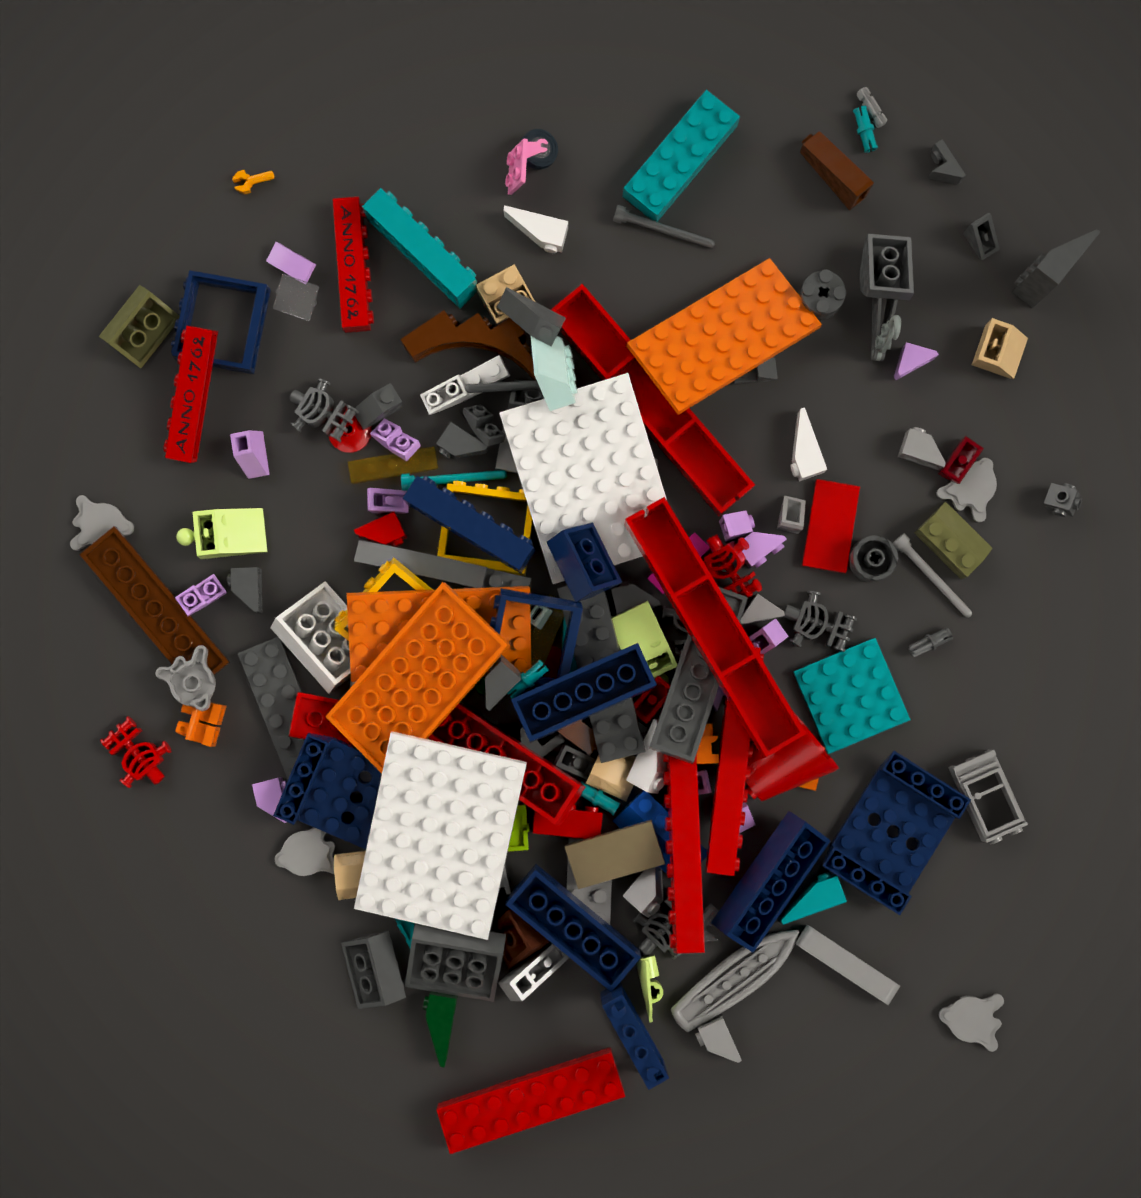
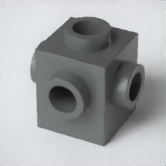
(1063, 499)

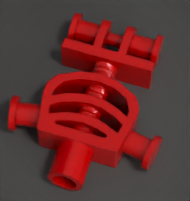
(718, 554)
(150, 769)

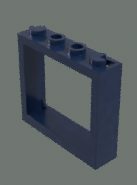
(257, 321)
(572, 627)
(634, 1036)

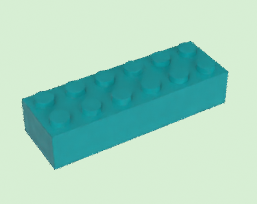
(681, 156)
(420, 247)

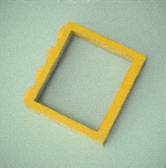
(482, 490)
(373, 585)

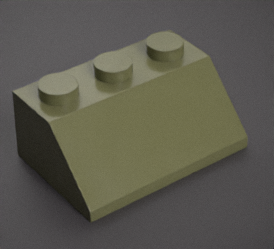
(140, 326)
(953, 541)

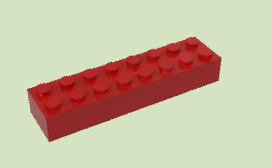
(543, 786)
(530, 1100)

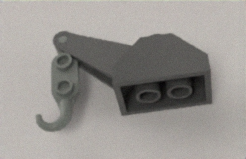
(886, 274)

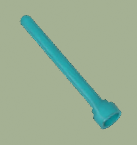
(407, 479)

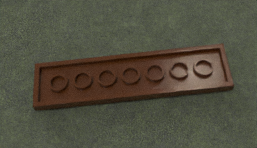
(149, 600)

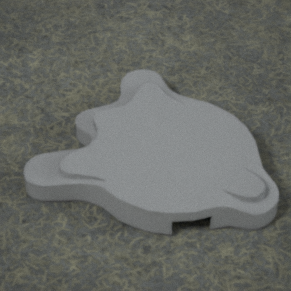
(973, 491)
(95, 521)
(190, 681)
(307, 853)
(973, 1019)

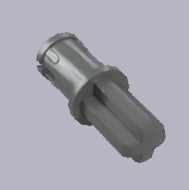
(930, 642)

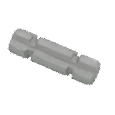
(872, 107)

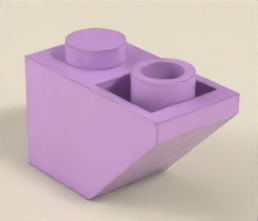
(250, 453)
(761, 545)
(268, 794)

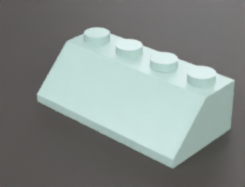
(554, 372)

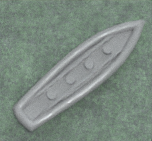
(733, 980)

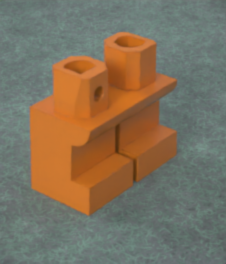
(199, 731)
(704, 752)

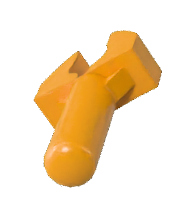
(250, 180)

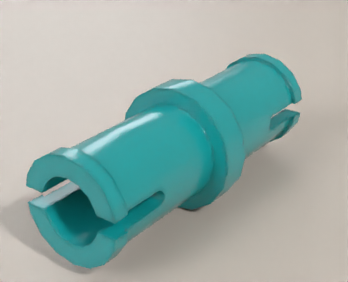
(865, 129)
(528, 679)
(599, 799)

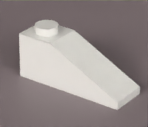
(542, 229)
(806, 455)
(648, 766)

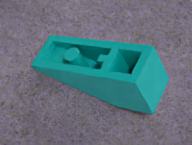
(818, 896)

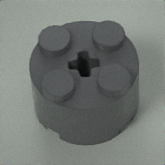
(825, 283)
(873, 546)

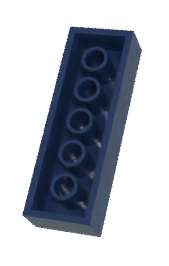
(468, 524)
(584, 692)
(770, 881)
(573, 927)

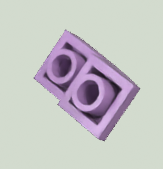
(290, 262)
(395, 440)
(201, 595)

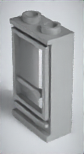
(979, 768)

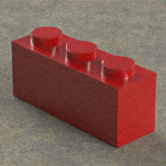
(577, 824)

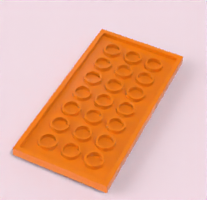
(723, 336)
(380, 616)
(418, 675)

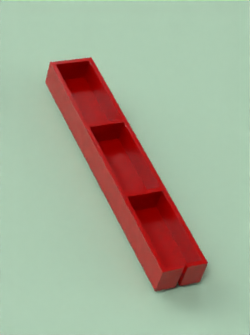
(679, 436)
(714, 628)

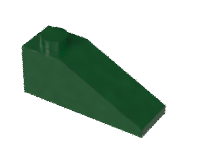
(440, 1016)

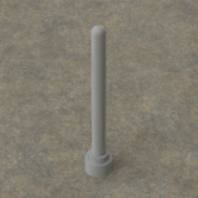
(903, 545)

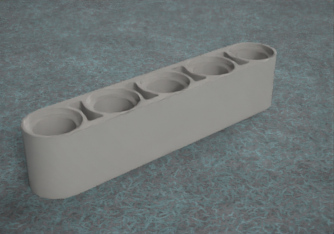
(847, 964)

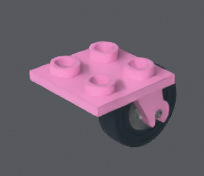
(536, 150)

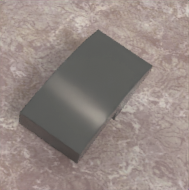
(481, 423)

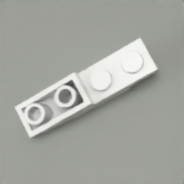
(453, 390)

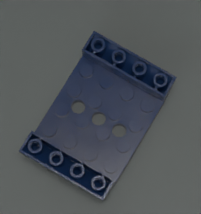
(322, 789)
(918, 807)

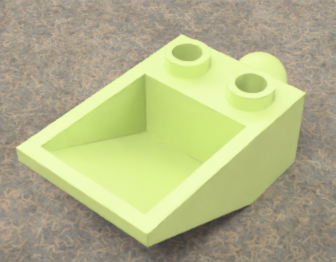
(232, 532)
(642, 627)

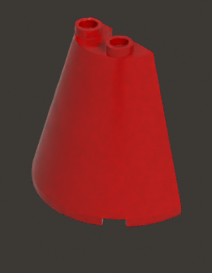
(788, 767)

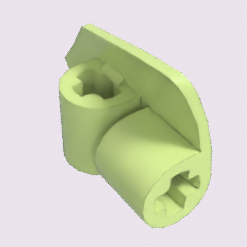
(648, 969)

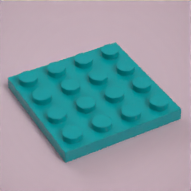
(851, 695)

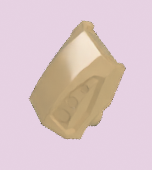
(612, 776)
(348, 873)

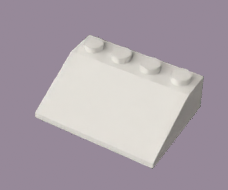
(311, 636)

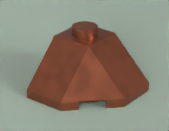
(520, 938)

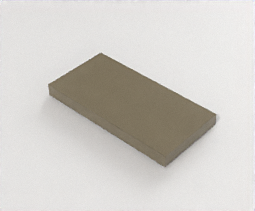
(614, 854)

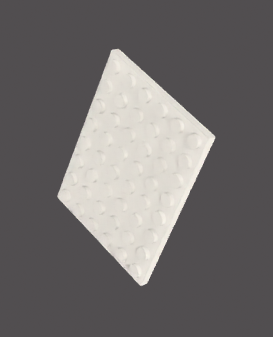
(585, 465)
(440, 835)

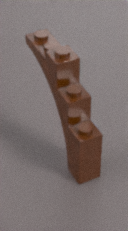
(442, 334)

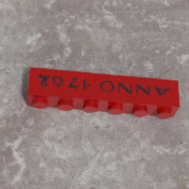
(352, 265)
(191, 394)

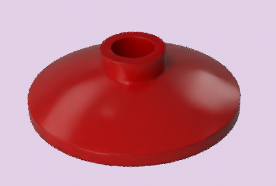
(354, 440)

